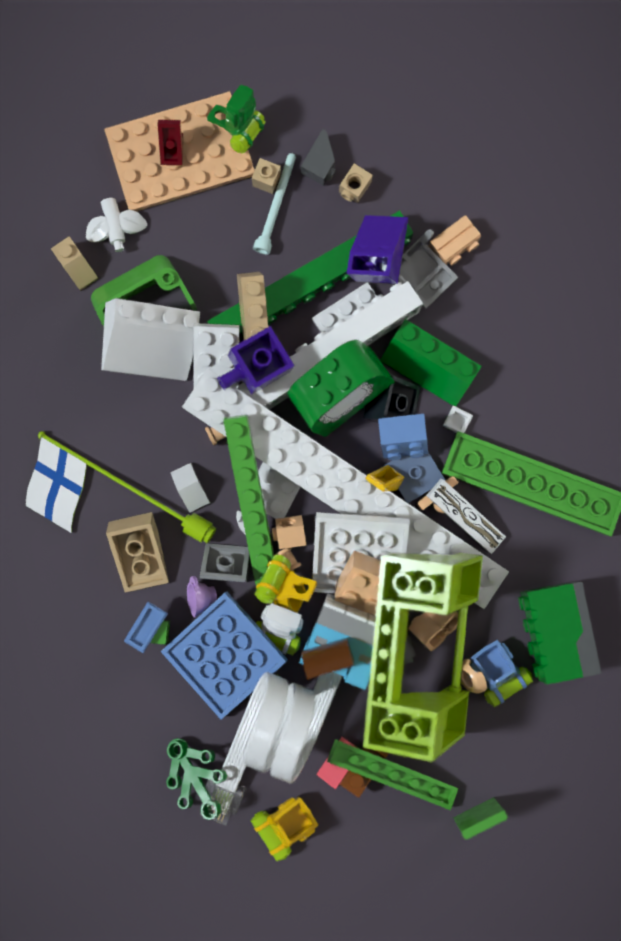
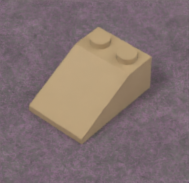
(137, 552)

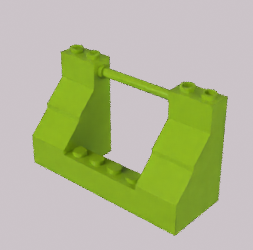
(418, 722)

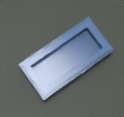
(145, 627)

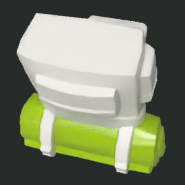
(281, 628)

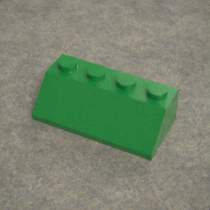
(430, 363)

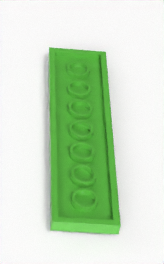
(533, 483)

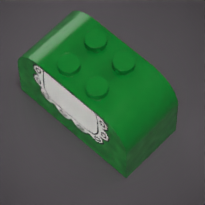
(339, 386)

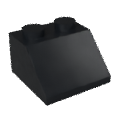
(395, 401)

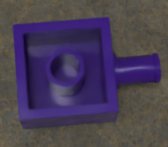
(257, 362)

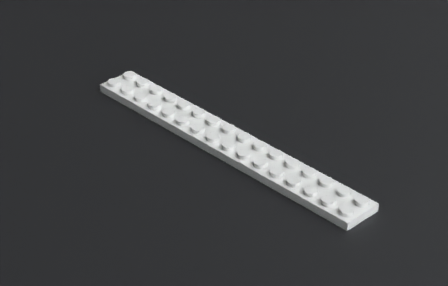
(328, 475)

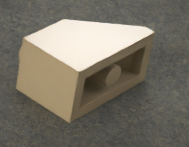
(74, 263)

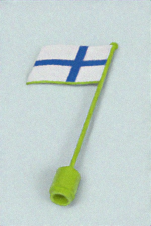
(60, 481)

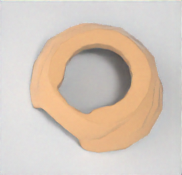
(477, 683)

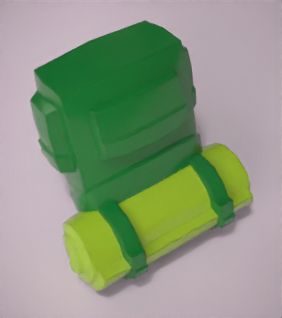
(241, 119)

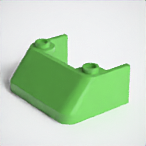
(153, 271)

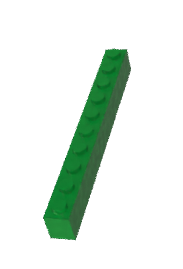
(302, 283)

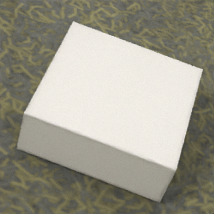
(457, 420)

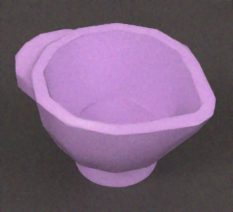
(199, 596)

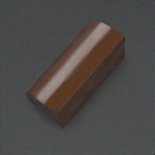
(327, 658)

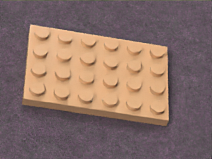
(206, 155)

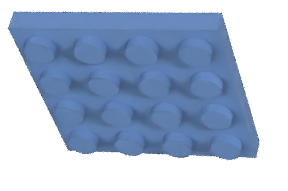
(223, 655)

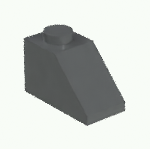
(320, 160)

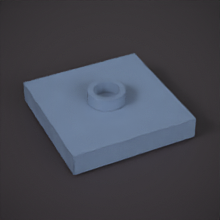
(420, 475)

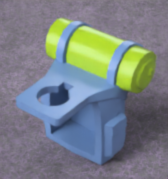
(500, 672)

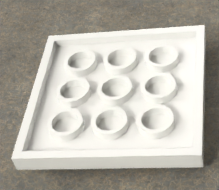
(343, 533)

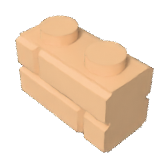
(455, 241)

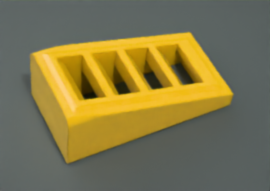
(385, 479)

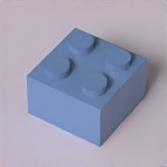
(403, 436)

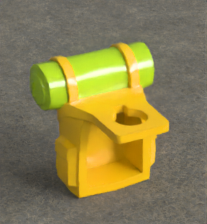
(284, 586)
(285, 826)

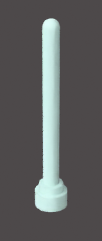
(263, 243)

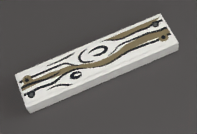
(466, 516)

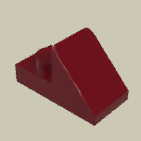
(170, 142)

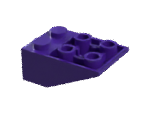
(378, 249)

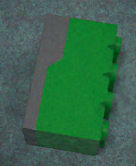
(559, 632)

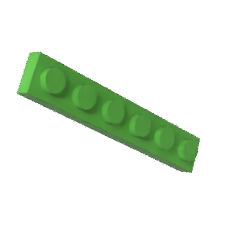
(392, 774)

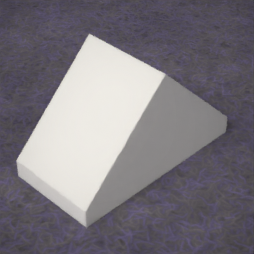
(189, 487)

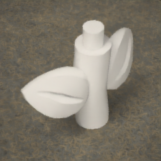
(114, 224)

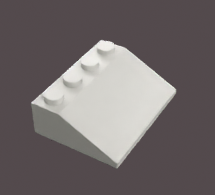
(148, 339)

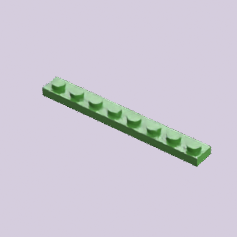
(249, 493)

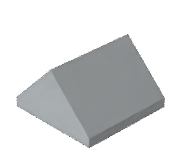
(225, 562)

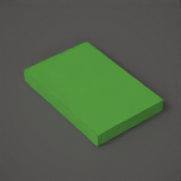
(480, 818)

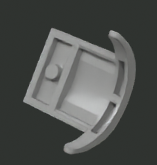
(425, 271)

